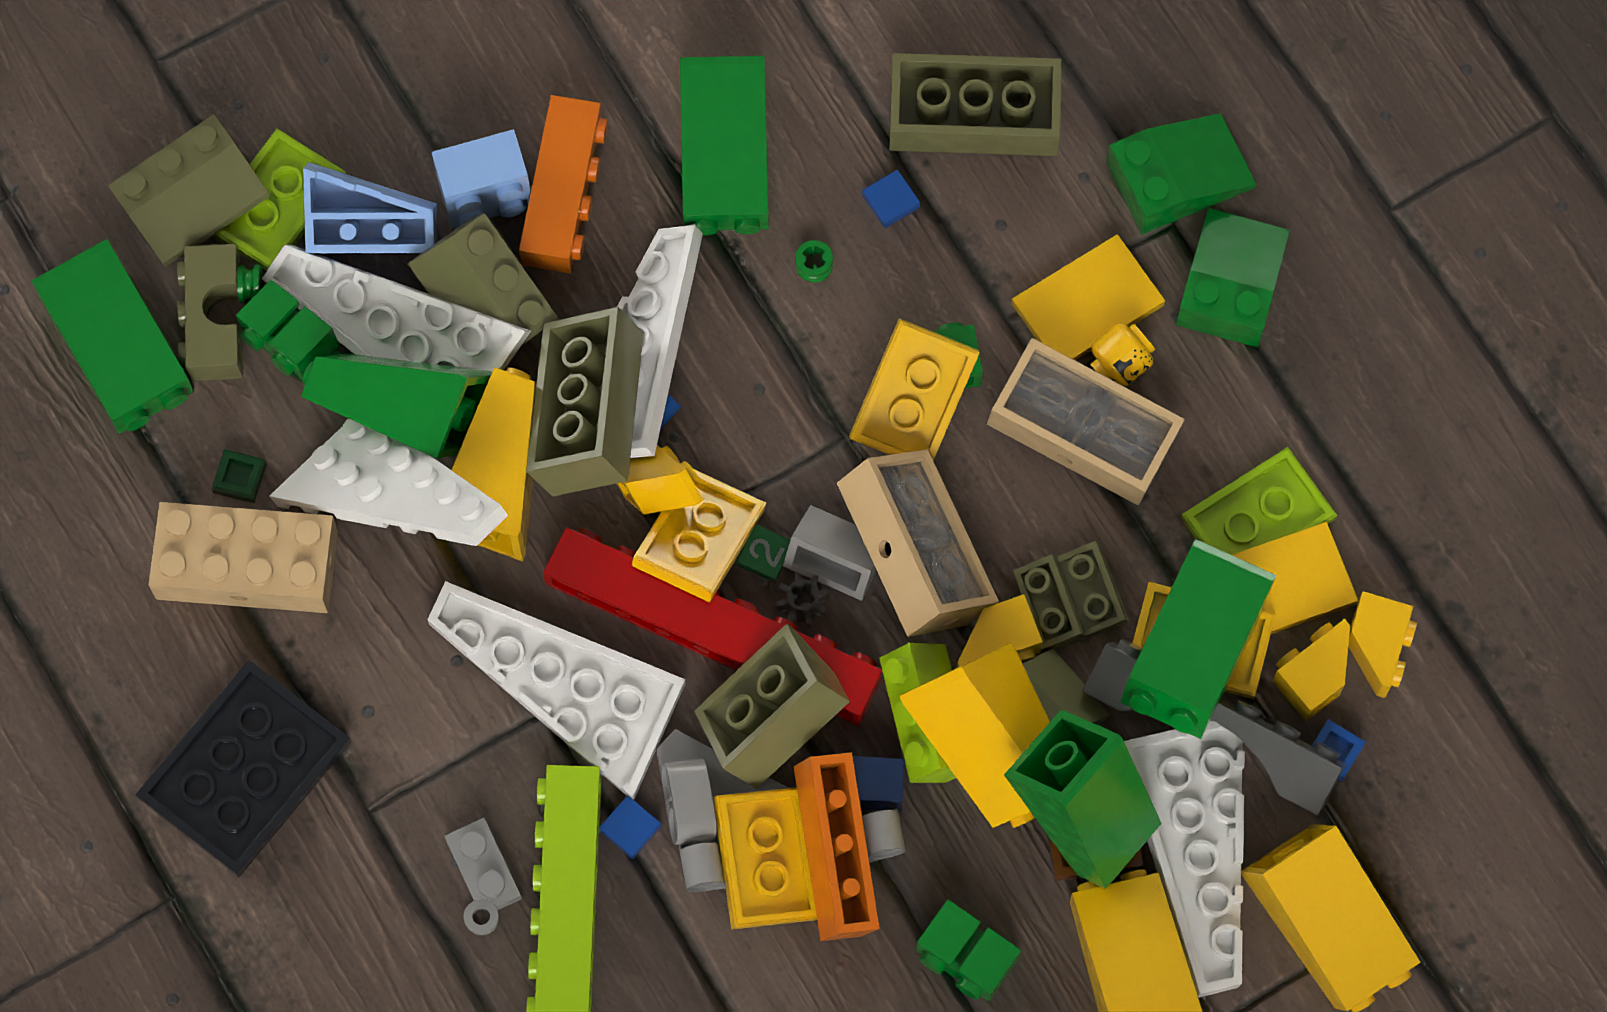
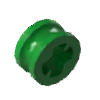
(814, 275)
(248, 282)

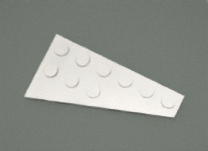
(659, 310)
(386, 482)
(582, 691)
(1199, 844)

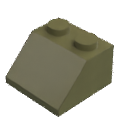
(1061, 688)

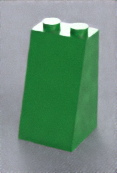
(724, 143)
(113, 337)
(400, 398)
(1198, 639)
(1085, 796)

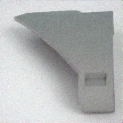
(691, 781)

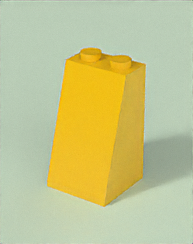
(497, 455)
(980, 726)
(1332, 916)
(1133, 946)

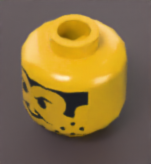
(1122, 354)

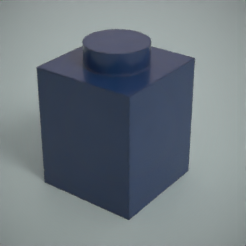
(879, 782)

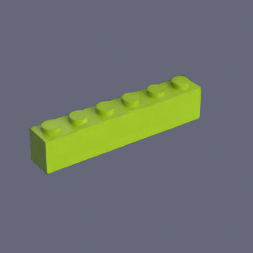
(566, 889)

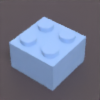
(483, 178)

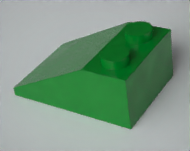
(1178, 170)
(1233, 277)

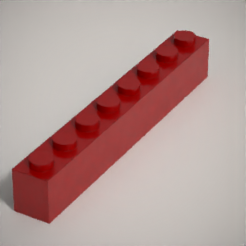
(716, 630)

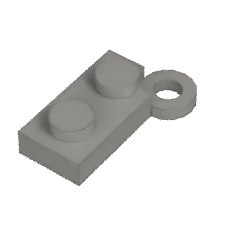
(483, 873)

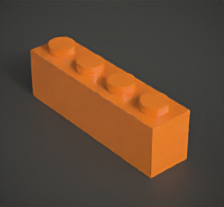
(562, 183)
(836, 846)

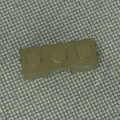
(209, 348)

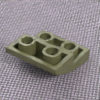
(1071, 595)

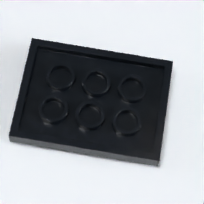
(243, 768)

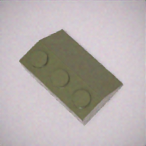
(189, 190)
(482, 274)
(770, 707)

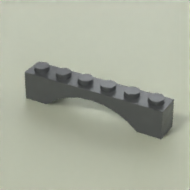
(1296, 768)

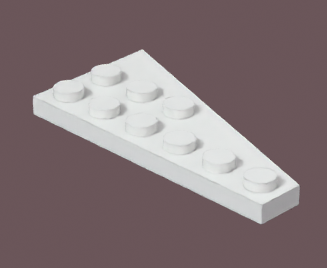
(392, 319)

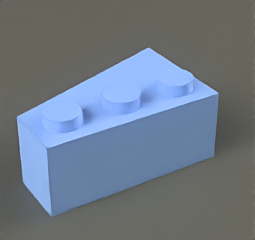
(362, 216)

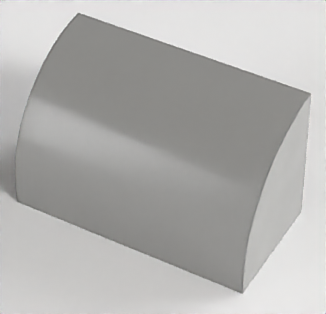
(832, 551)

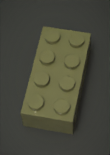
(975, 104)
(585, 402)

